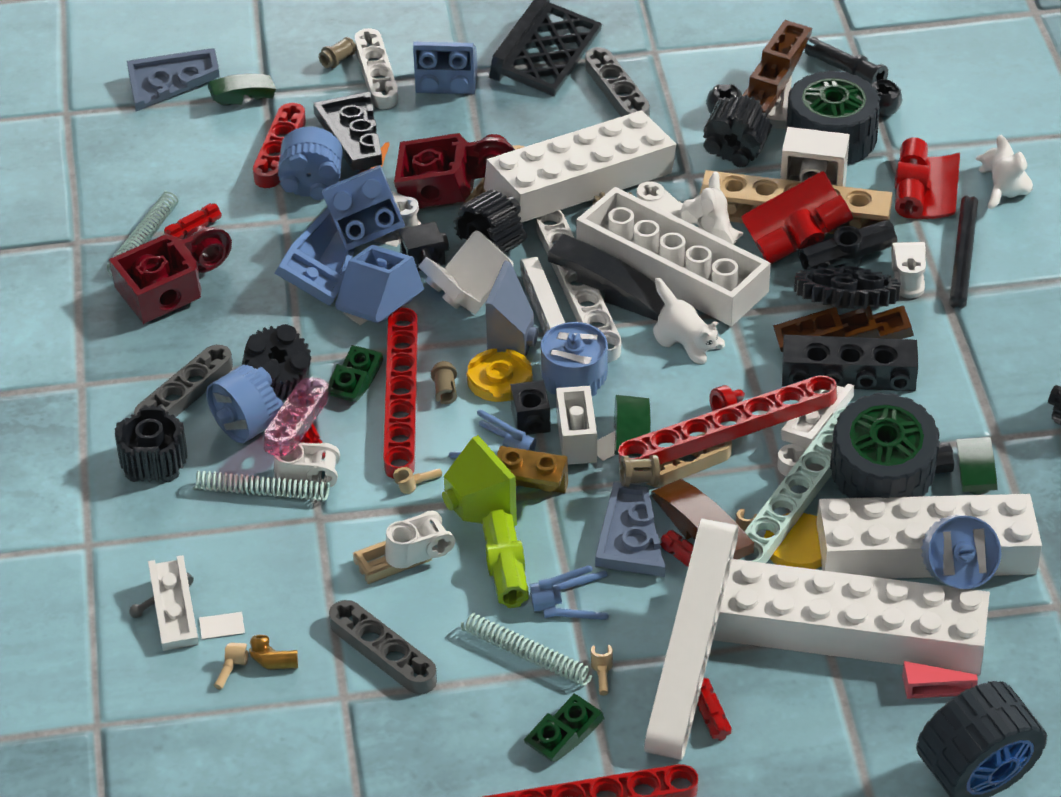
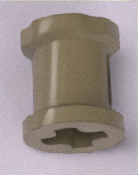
(630, 470)

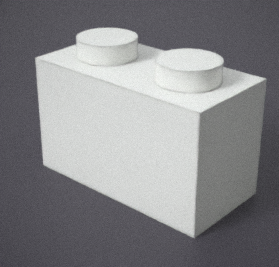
(576, 424)

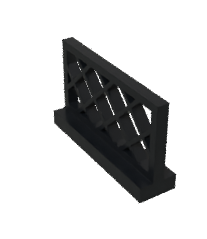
(525, 36)

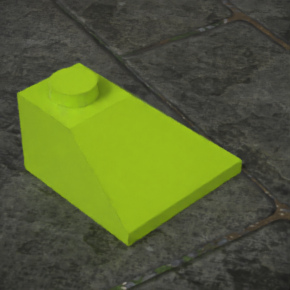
(479, 484)

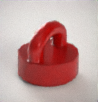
(724, 396)

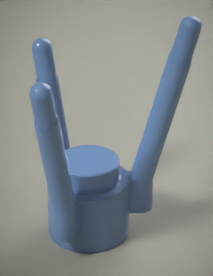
(513, 437)
(547, 593)

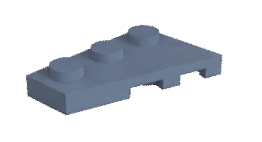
(169, 75)
(629, 533)

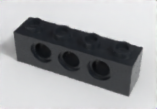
(852, 360)

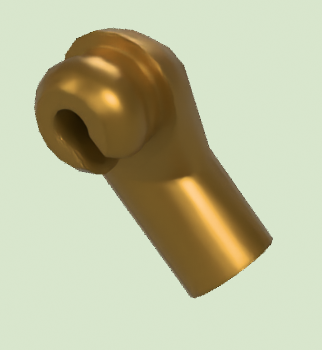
(268, 657)

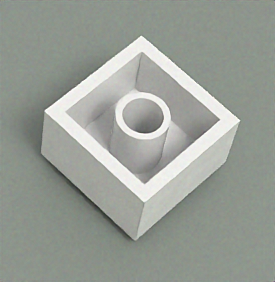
(813, 151)

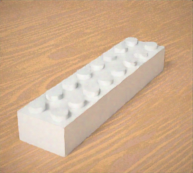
(853, 616)

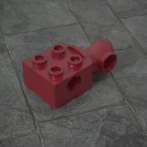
(444, 167)
(166, 270)

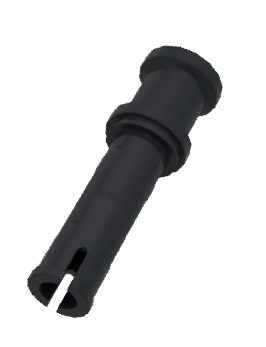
(854, 65)

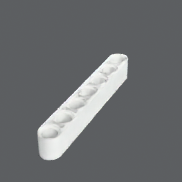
(691, 639)

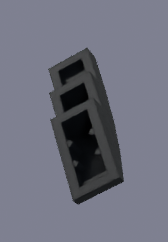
(600, 270)

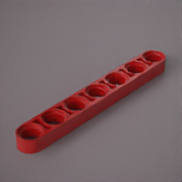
(396, 380)
(740, 413)
(620, 784)

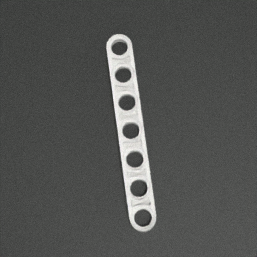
(582, 293)

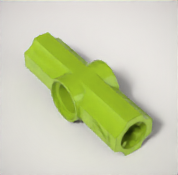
(505, 559)

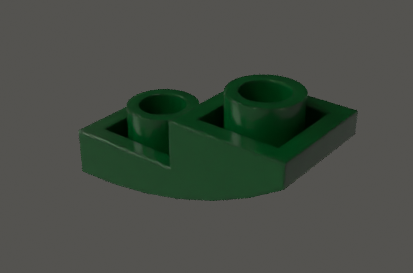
(233, 88)
(355, 374)
(630, 419)
(976, 465)
(566, 729)

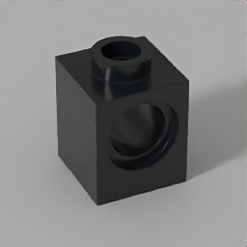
(424, 242)
(530, 407)

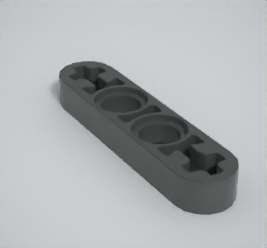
(612, 87)
(210, 364)
(385, 644)

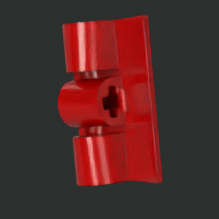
(925, 184)
(797, 218)

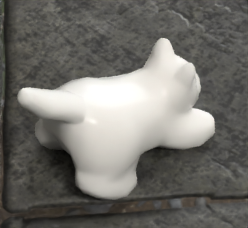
(1007, 171)
(711, 212)
(681, 324)

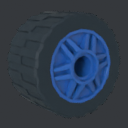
(981, 741)

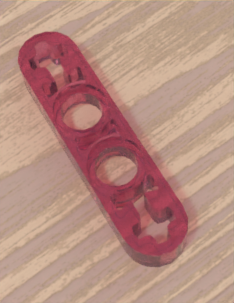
(295, 416)

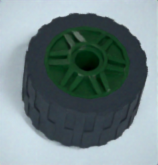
(838, 105)
(884, 448)

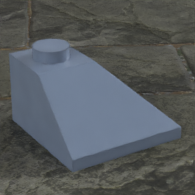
(509, 314)

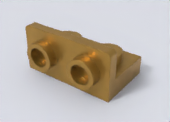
(536, 469)

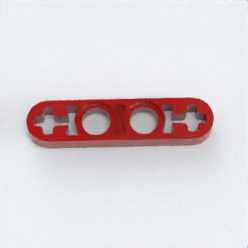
(272, 144)

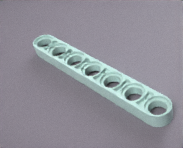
(795, 502)

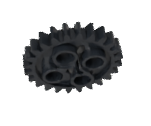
(847, 287)

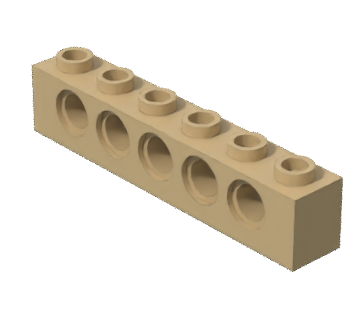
(749, 192)

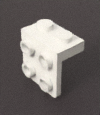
(469, 274)

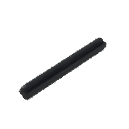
(963, 252)

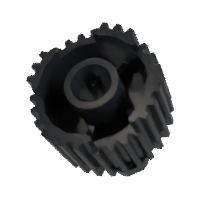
(737, 130)
(494, 217)
(281, 355)
(151, 445)

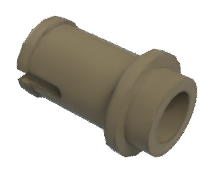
(332, 55)
(444, 377)

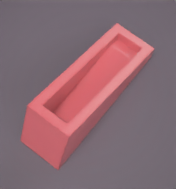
(932, 681)

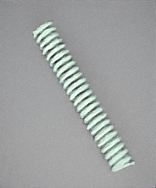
(148, 217)
(257, 482)
(580, 671)

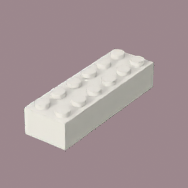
(582, 165)
(689, 260)
(887, 534)

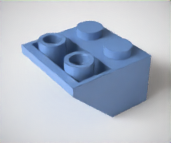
(445, 67)
(363, 207)
(378, 284)

